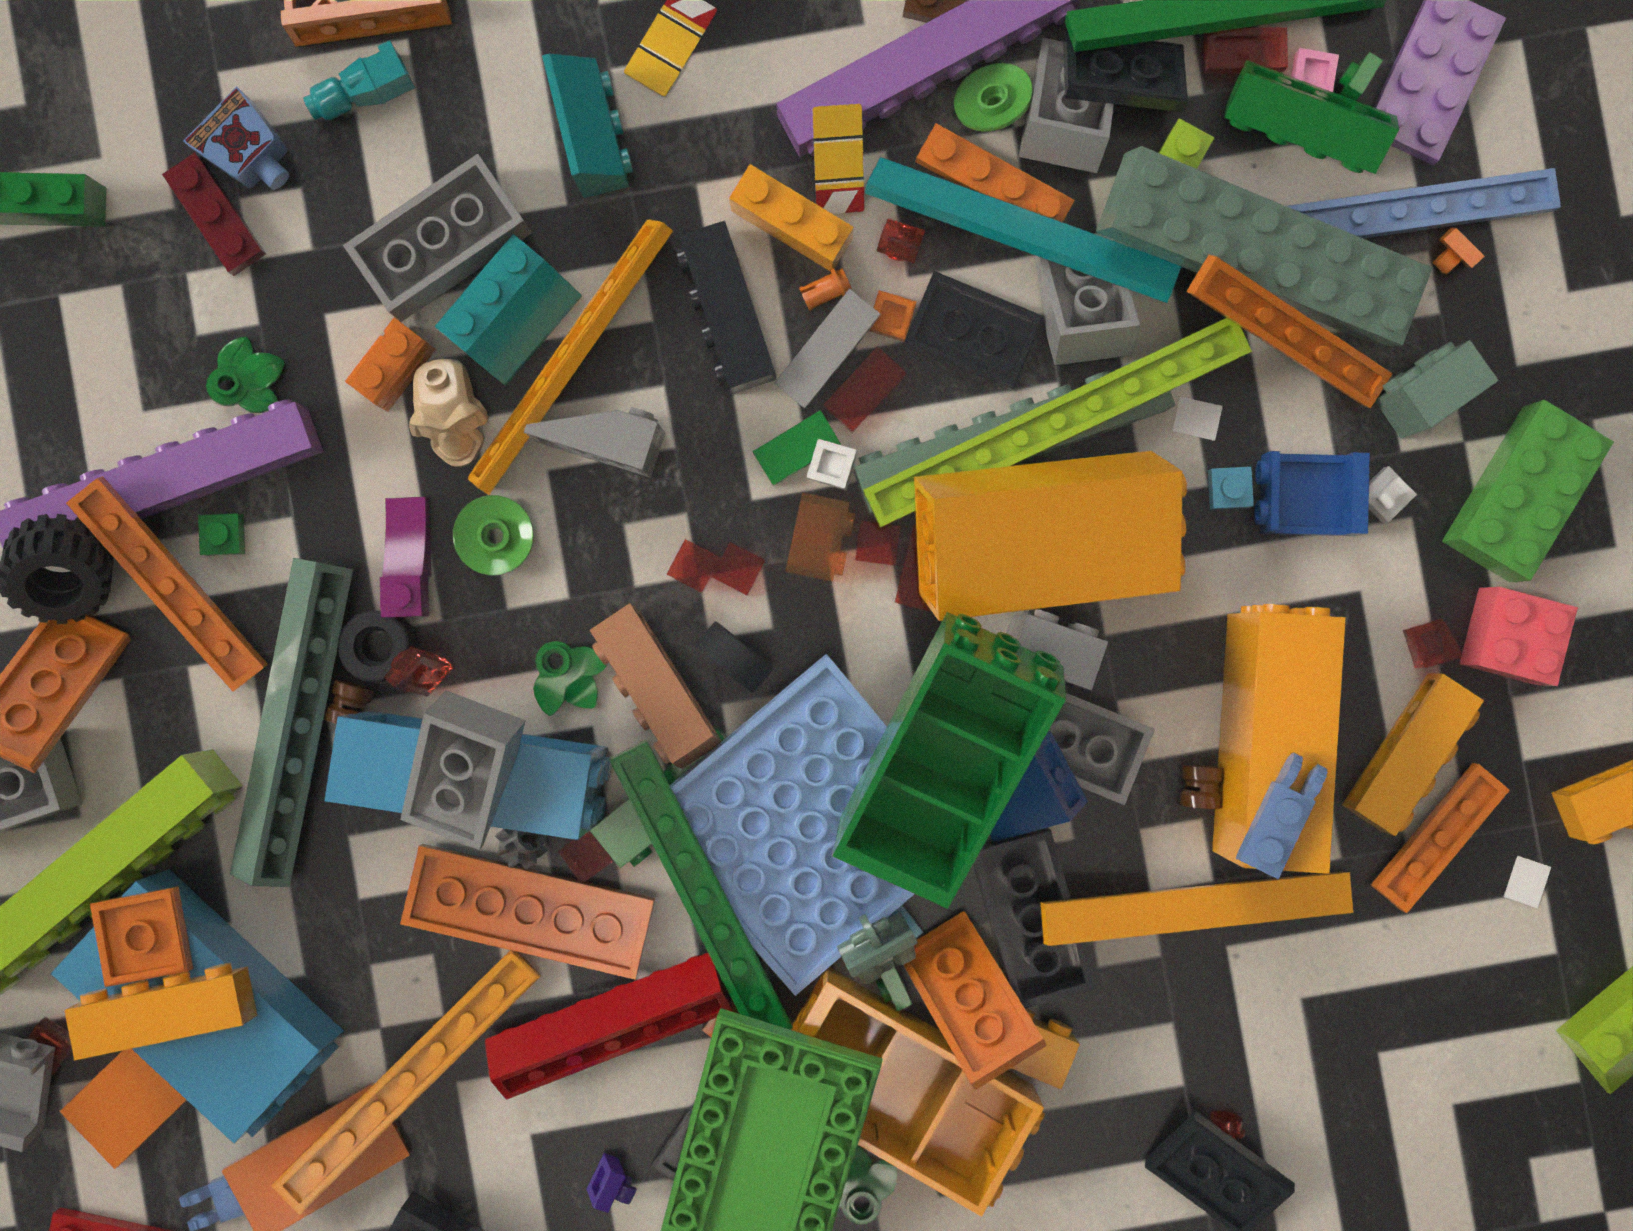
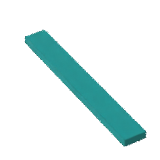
(1023, 229)

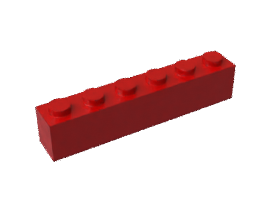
(606, 1026)

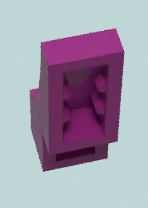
(406, 558)

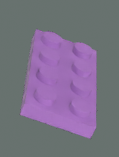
(1437, 73)

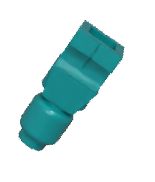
(364, 82)

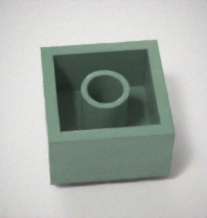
(1434, 388)

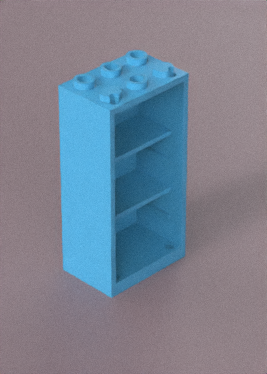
(548, 792)
(239, 1072)

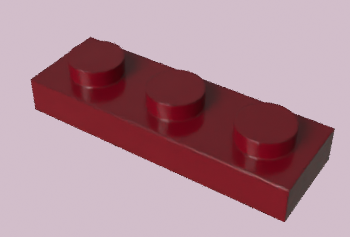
(214, 214)

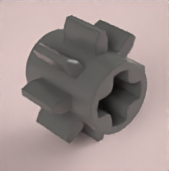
(520, 847)

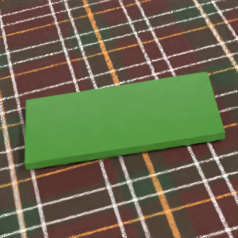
(770, 1130)

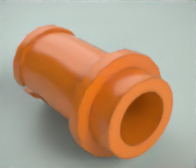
(825, 288)

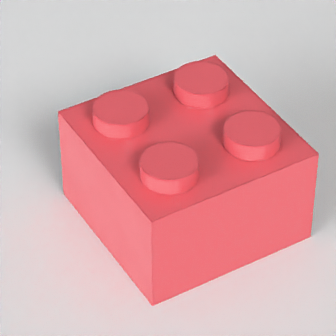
(1518, 636)

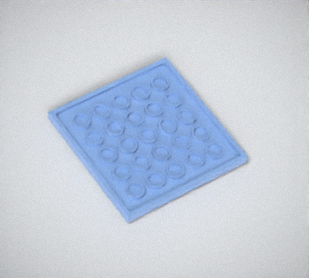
(771, 817)

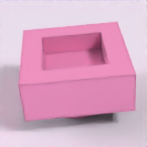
(1315, 68)

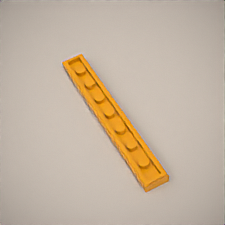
(570, 354)
(1195, 908)
(405, 1081)

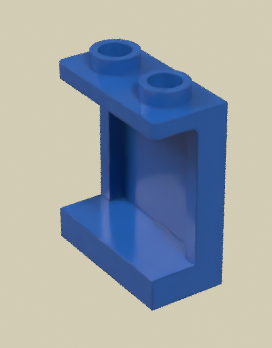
(1313, 494)
(1044, 795)

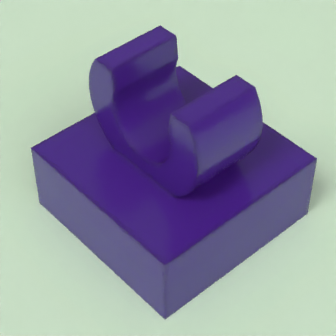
(610, 1184)

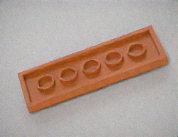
(527, 911)

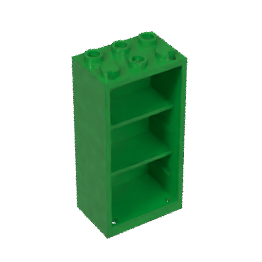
(950, 759)

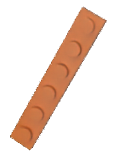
(1288, 331)
(166, 583)

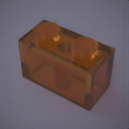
(818, 538)

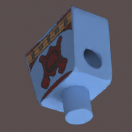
(241, 142)

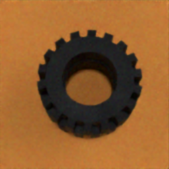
(48, 592)

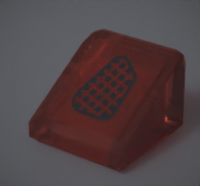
(1431, 644)

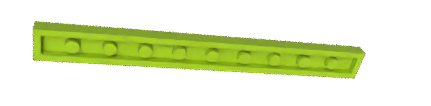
(1068, 414)

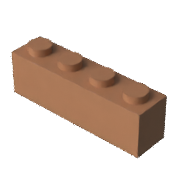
(655, 687)

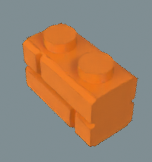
(390, 365)

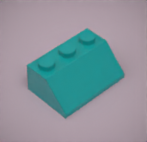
(588, 123)
(509, 310)

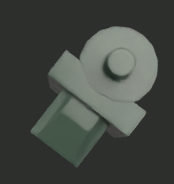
(877, 944)

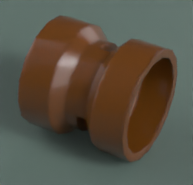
(349, 694)
(1201, 786)

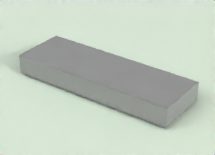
(827, 348)

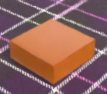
(895, 315)

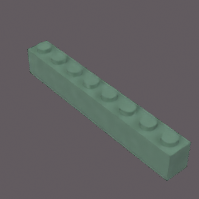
(876, 467)
(291, 723)

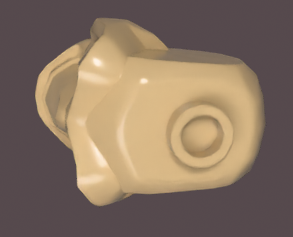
(447, 411)

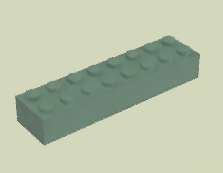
(1301, 260)

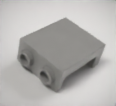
(23, 1089)

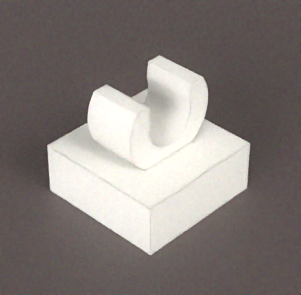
(832, 464)
(1388, 494)

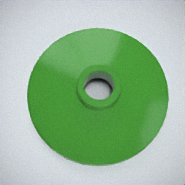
(993, 97)
(473, 533)

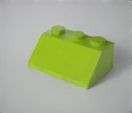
(1604, 1033)

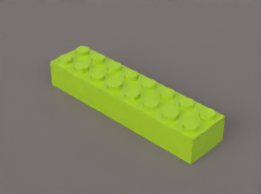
(111, 858)

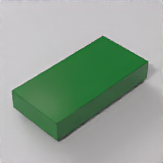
(794, 448)

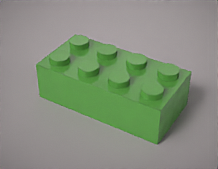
(1528, 491)

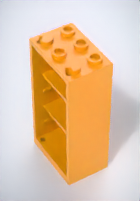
(1049, 534)
(1279, 701)
(923, 1105)

